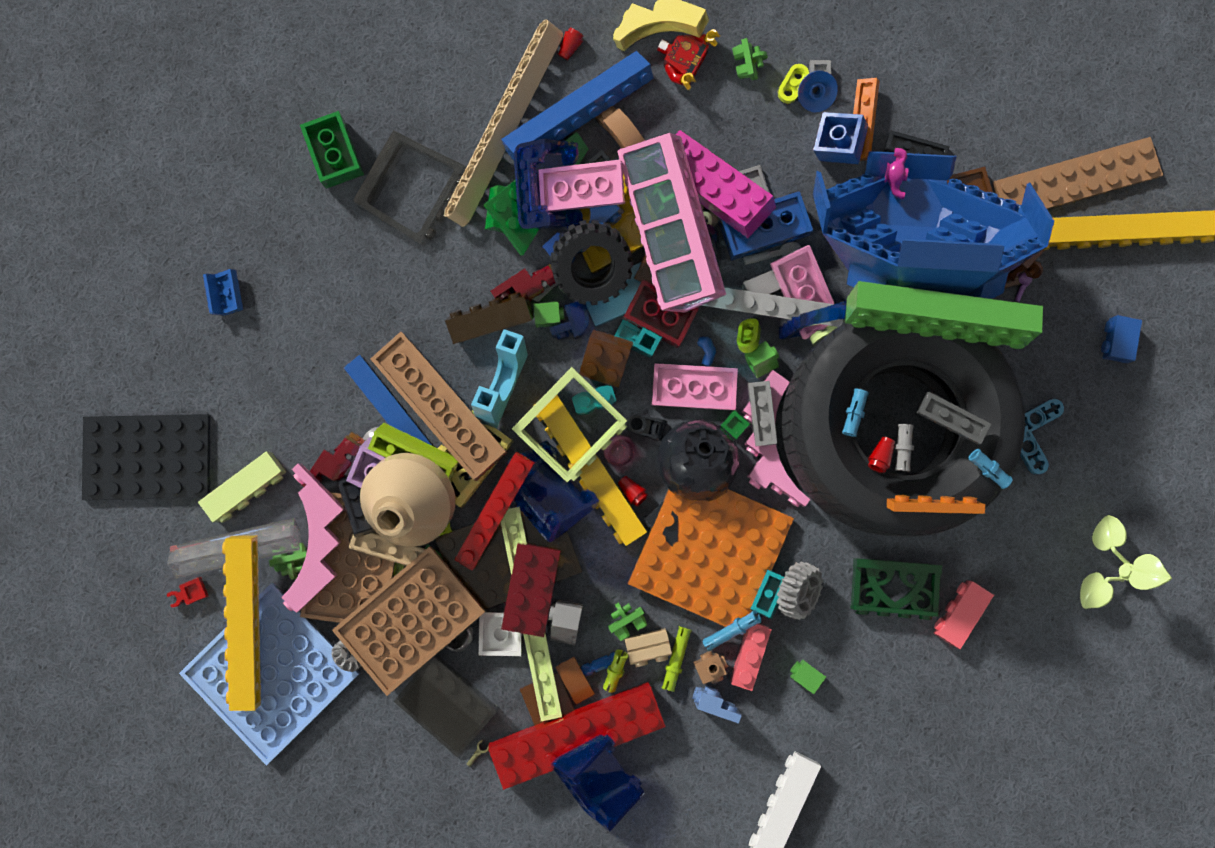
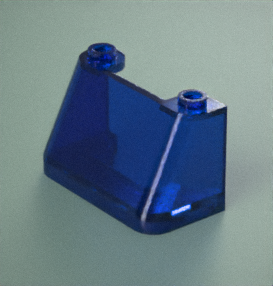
(528, 160)
(550, 500)
(598, 781)

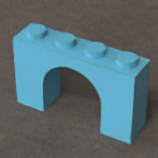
(490, 403)

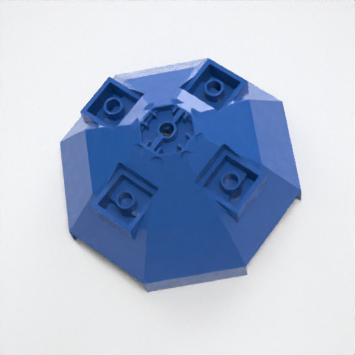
(937, 235)

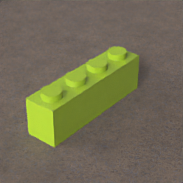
(392, 441)

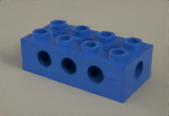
(780, 233)

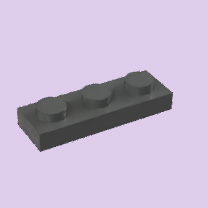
(954, 418)

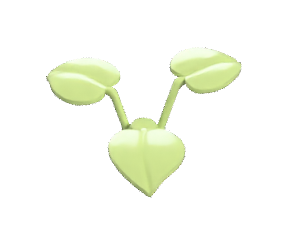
(1144, 575)

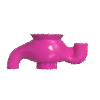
(897, 173)

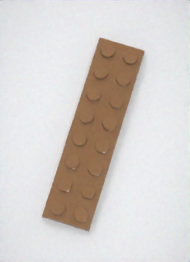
(1085, 175)
(438, 406)

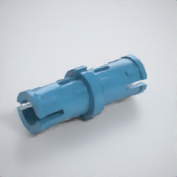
(855, 412)
(990, 468)

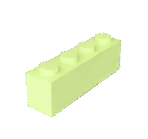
(242, 487)

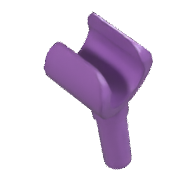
(1025, 281)

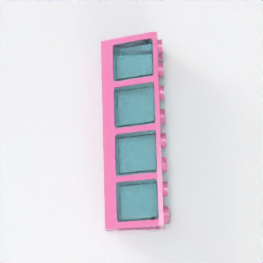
(671, 223)

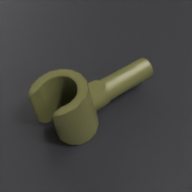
(477, 753)

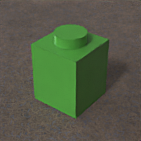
(548, 314)
(762, 359)
(807, 676)

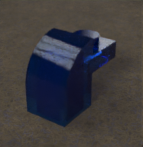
(578, 322)

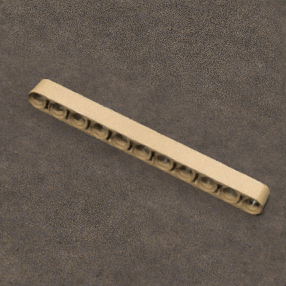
(503, 122)

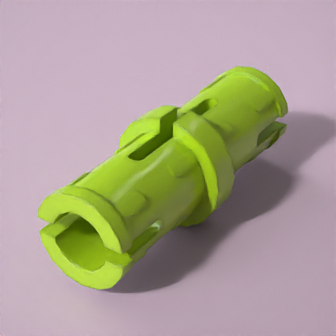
(615, 671)

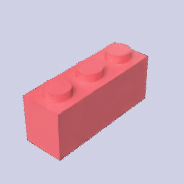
(963, 613)
(750, 657)

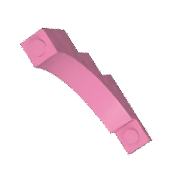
(321, 511)

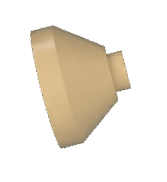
(407, 499)

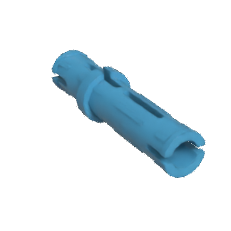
(739, 626)

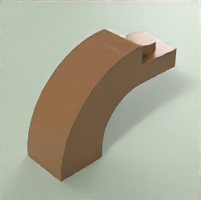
(619, 127)

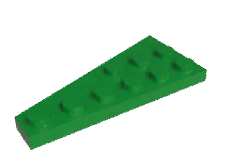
(505, 212)

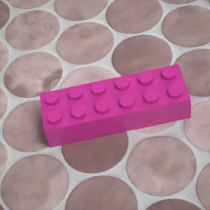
(726, 190)

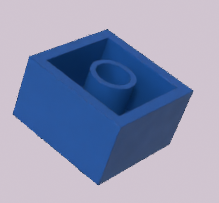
(841, 137)

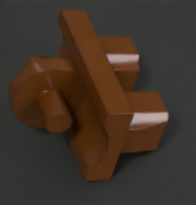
(1031, 267)

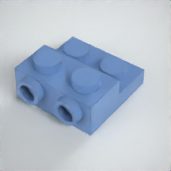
(710, 701)

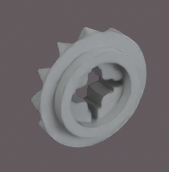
(339, 656)

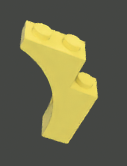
(665, 17)

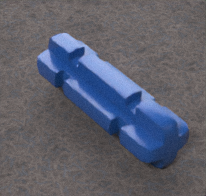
(597, 665)

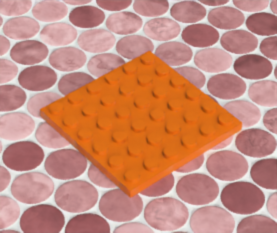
(718, 554)

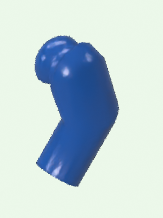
(709, 349)

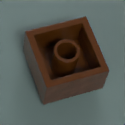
(605, 358)

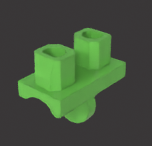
(746, 51)
(291, 563)
(619, 626)

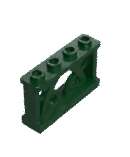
(920, 573)

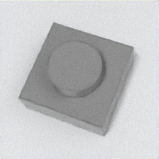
(824, 65)

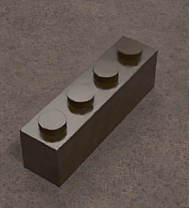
(489, 318)

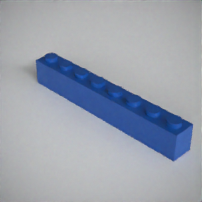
(583, 103)

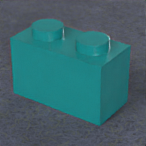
(766, 598)

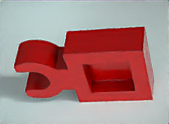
(190, 592)

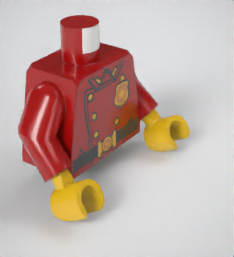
(686, 56)

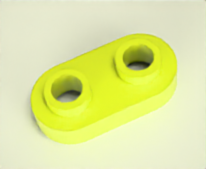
(792, 84)

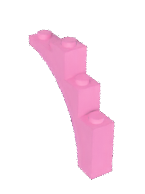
(769, 467)

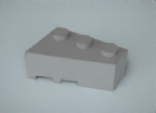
(565, 621)

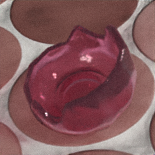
(620, 451)

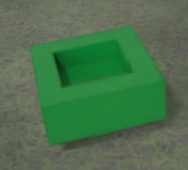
(735, 424)

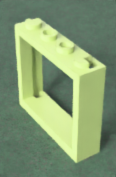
(589, 456)

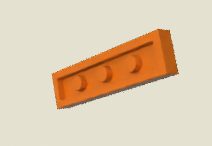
(866, 105)
(944, 505)

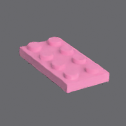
(582, 186)
(802, 279)
(694, 387)

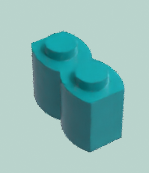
(585, 403)

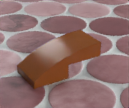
(575, 680)

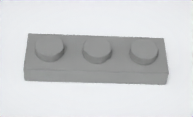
(762, 413)

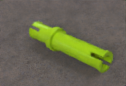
(676, 659)

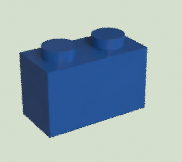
(1121, 339)

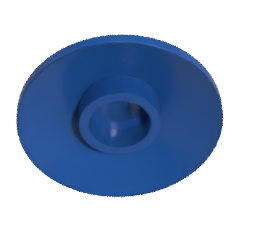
(823, 97)

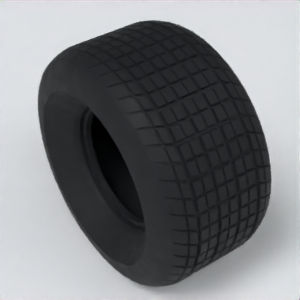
(835, 468)

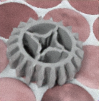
(800, 590)

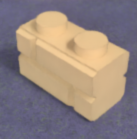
(648, 647)

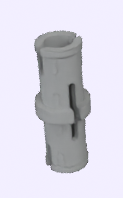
(904, 447)

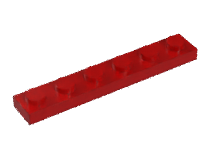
(494, 511)

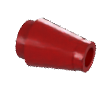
(570, 43)
(881, 456)
(633, 491)

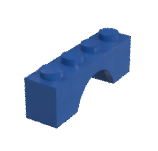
(607, 214)

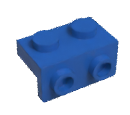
(223, 292)

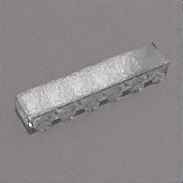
(207, 553)

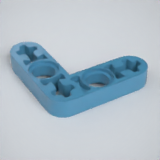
(1028, 436)

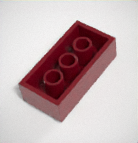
(530, 589)

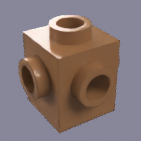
(703, 664)

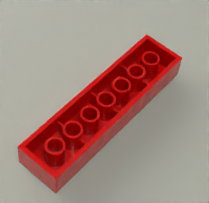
(535, 748)

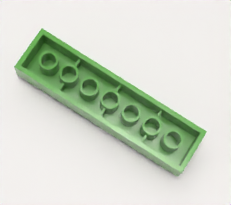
(943, 315)

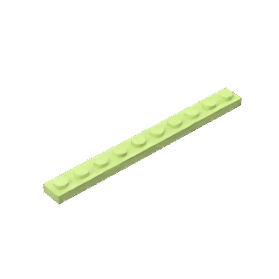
(536, 646)

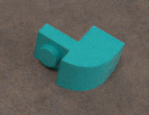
(643, 340)

